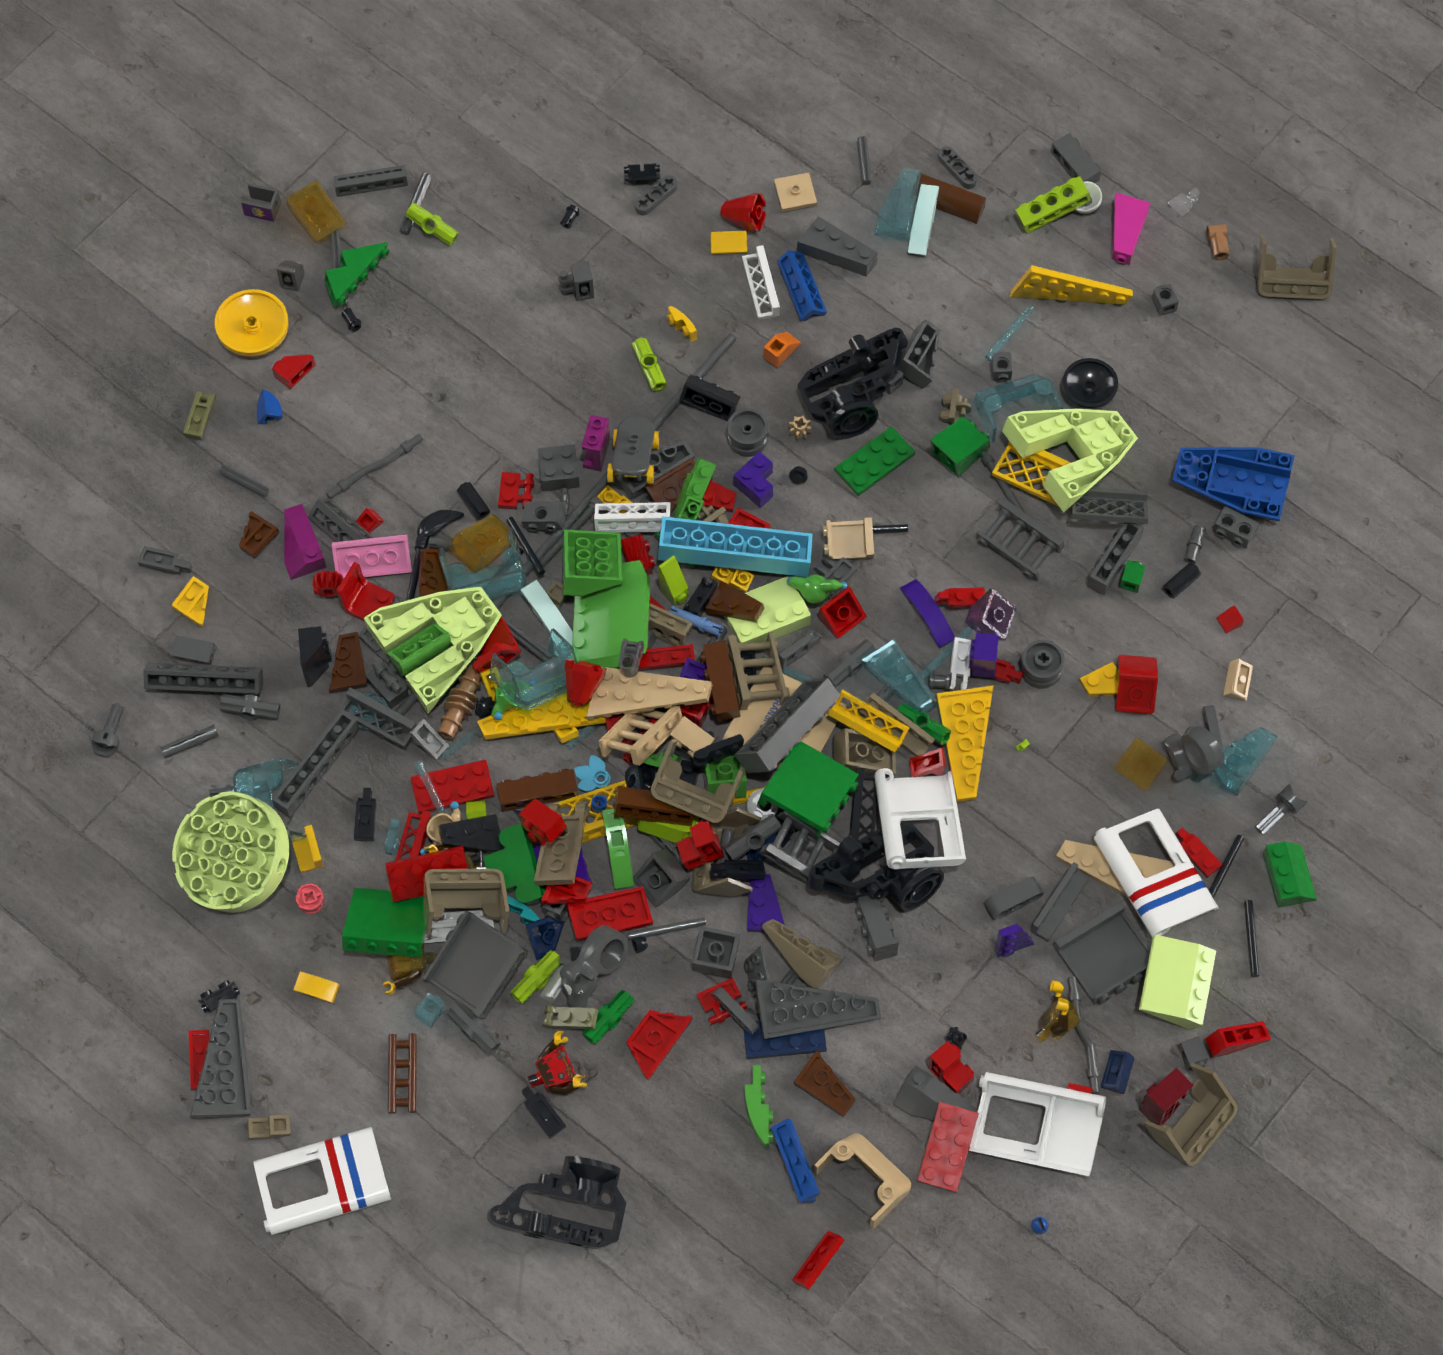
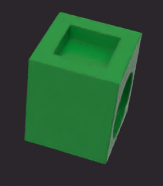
(1132, 576)

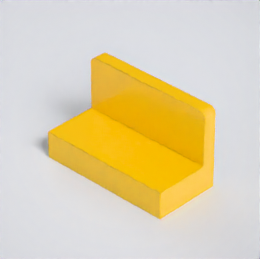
(308, 851)

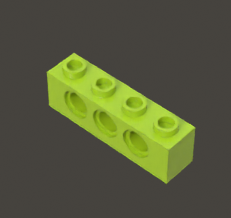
(1048, 213)

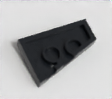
(474, 833)

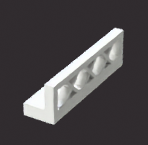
(766, 280)
(631, 520)
(442, 927)

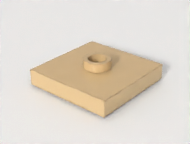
(795, 192)

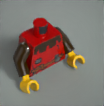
(556, 1069)

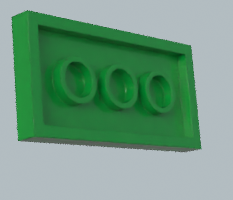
(874, 461)

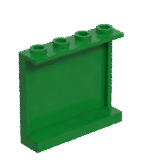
(810, 787)
(384, 926)

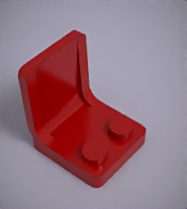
(360, 596)
(500, 643)
(1137, 684)

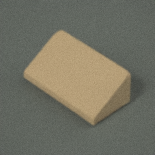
(1238, 680)

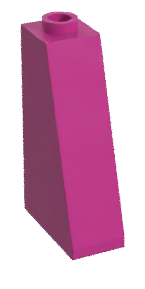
(1128, 222)

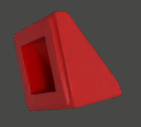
(369, 520)
(1230, 619)

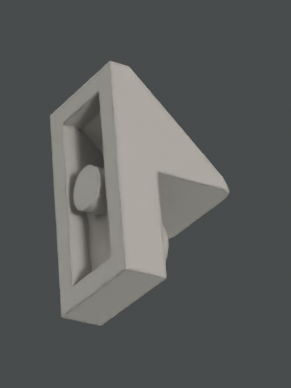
(428, 739)

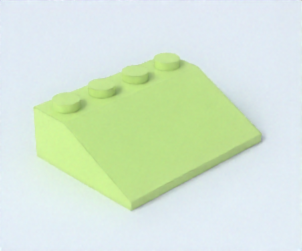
(782, 614)
(1177, 981)

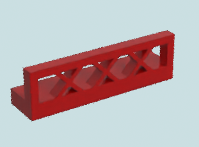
(420, 835)

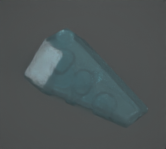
(1243, 759)

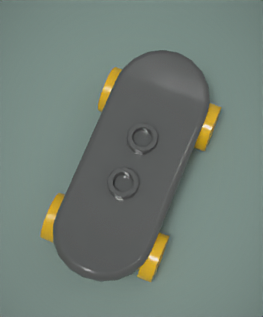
(633, 449)

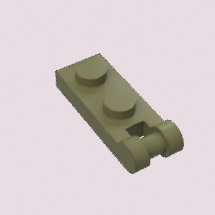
(199, 415)
(570, 1018)

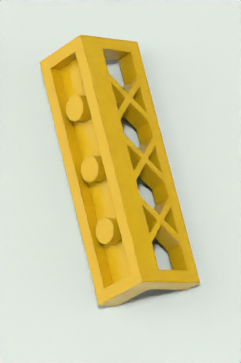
(867, 727)

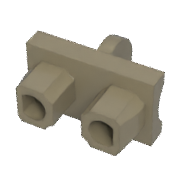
(958, 407)
(718, 516)

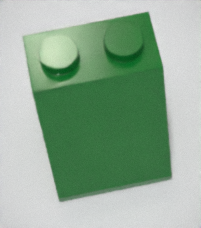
(960, 445)

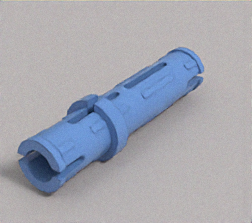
(703, 624)

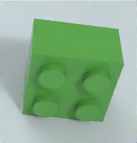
(724, 772)

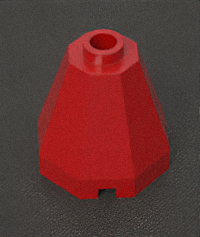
(745, 211)
(582, 680)

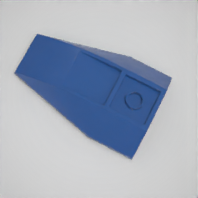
(1237, 477)

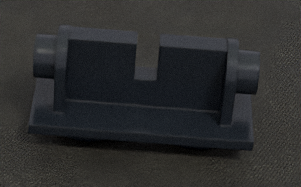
(649, 173)
(211, 998)

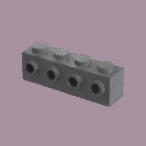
(1115, 557)

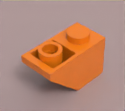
(780, 348)

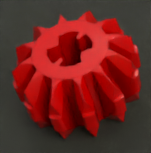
(326, 583)

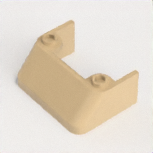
(894, 1184)

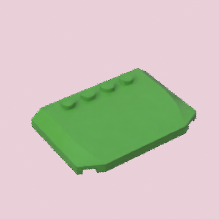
(612, 615)

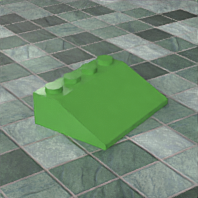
(590, 561)

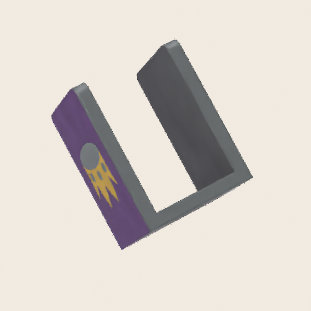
(261, 211)

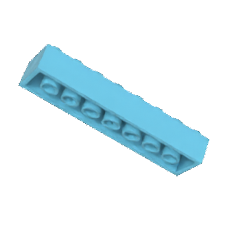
(735, 546)

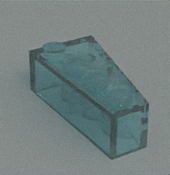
(894, 669)

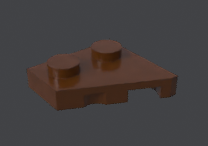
(257, 535)

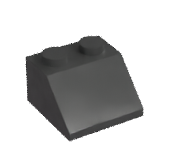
(661, 877)

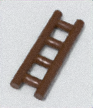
(394, 1044)

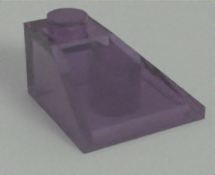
(991, 615)

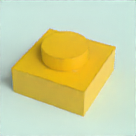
(566, 734)

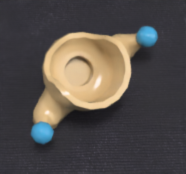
(442, 818)

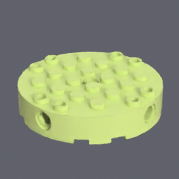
(227, 878)

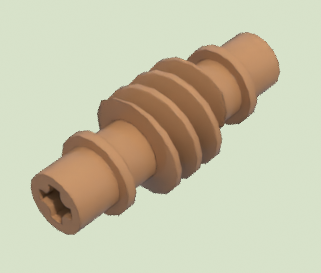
(459, 703)

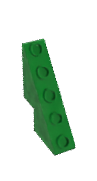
(355, 268)

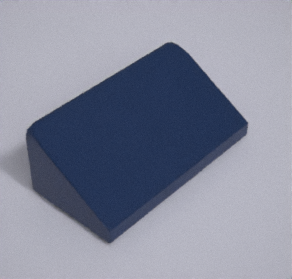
(1117, 1071)

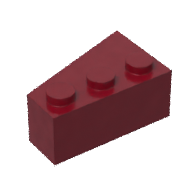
(1163, 1098)

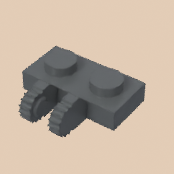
(840, 571)

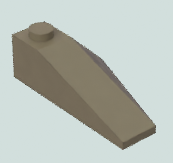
(808, 960)

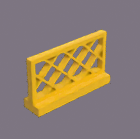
(1042, 458)
(596, 829)

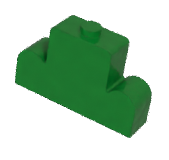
(517, 864)

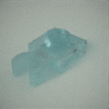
(392, 840)

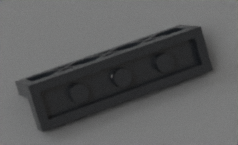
(858, 798)

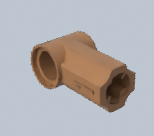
(1217, 236)

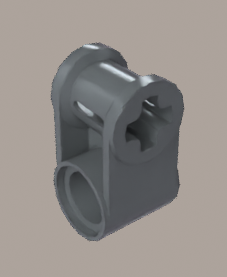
(630, 654)

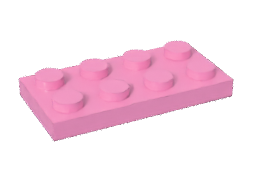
(374, 555)

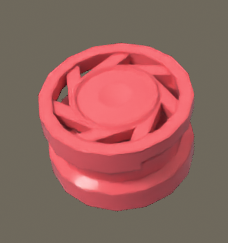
(310, 898)

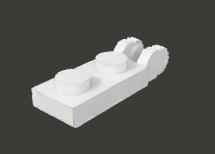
(960, 662)

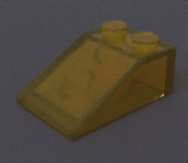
(315, 211)
(481, 543)

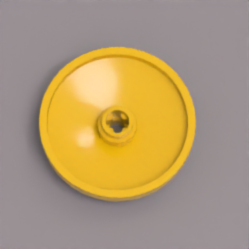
(251, 322)

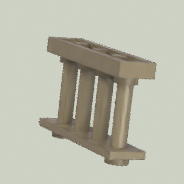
(741, 679)

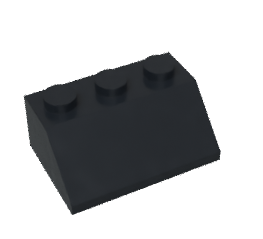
(709, 397)
(313, 653)

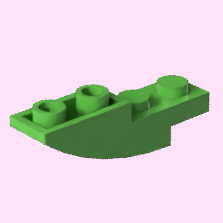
(693, 489)
(618, 850)
(758, 1113)

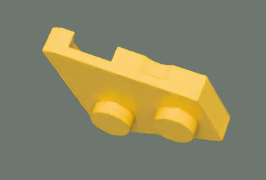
(192, 601)
(1101, 681)

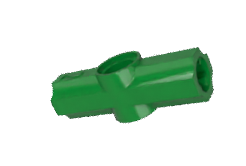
(936, 730)
(609, 1016)

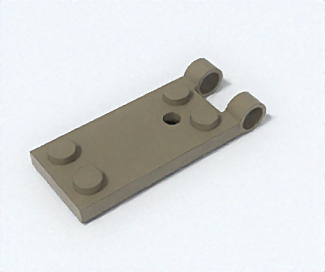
(559, 860)

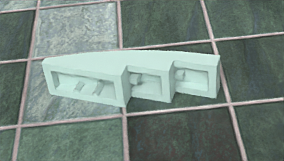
(923, 219)
(546, 610)

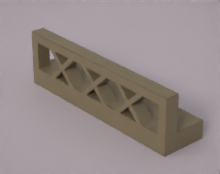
(669, 624)
(916, 740)

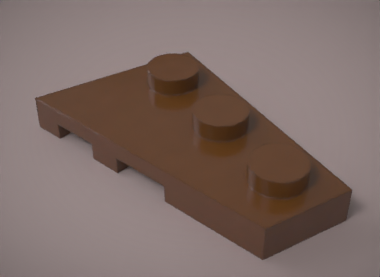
(431, 573)
(348, 664)
(822, 1084)

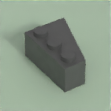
(919, 355)

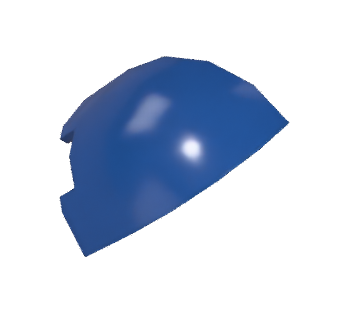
(268, 408)

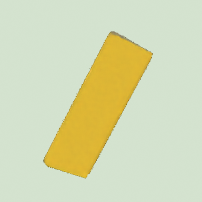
(728, 242)

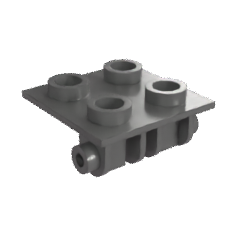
(756, 969)

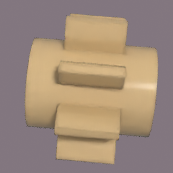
(800, 422)

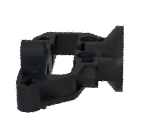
(849, 411)
(906, 886)
(588, 1182)

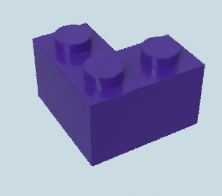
(752, 479)
(984, 655)

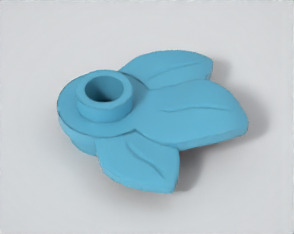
(590, 774)

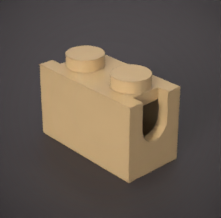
(690, 736)

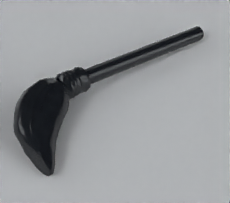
(428, 527)

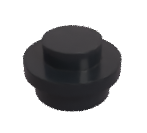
(798, 474)

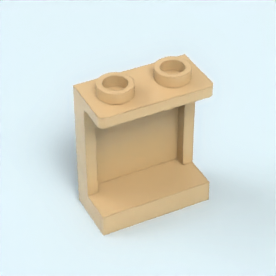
(849, 539)

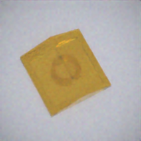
(1141, 764)

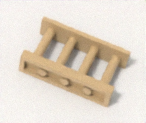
(646, 743)

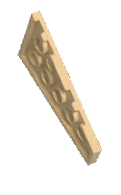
(644, 693)
(1094, 864)

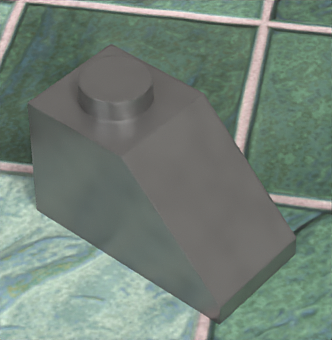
(290, 274)

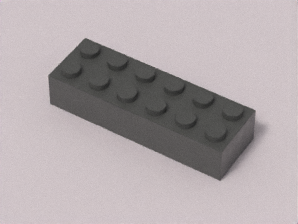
(787, 725)

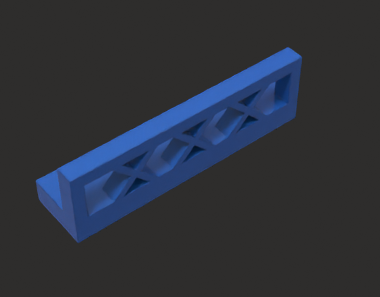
(799, 285)
(795, 1161)

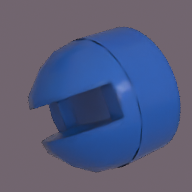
(602, 801)
(1036, 1227)

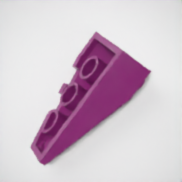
(301, 547)

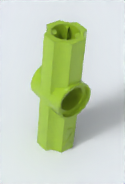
(441, 229)
(645, 355)
(536, 977)

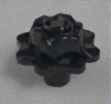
(484, 706)
(956, 1037)

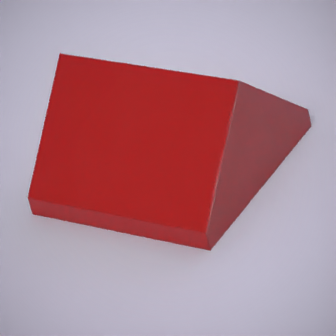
(841, 613)

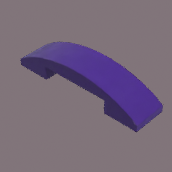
(929, 612)

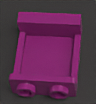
(596, 442)

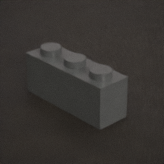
(1075, 159)

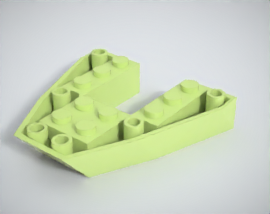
(1095, 436)
(463, 613)

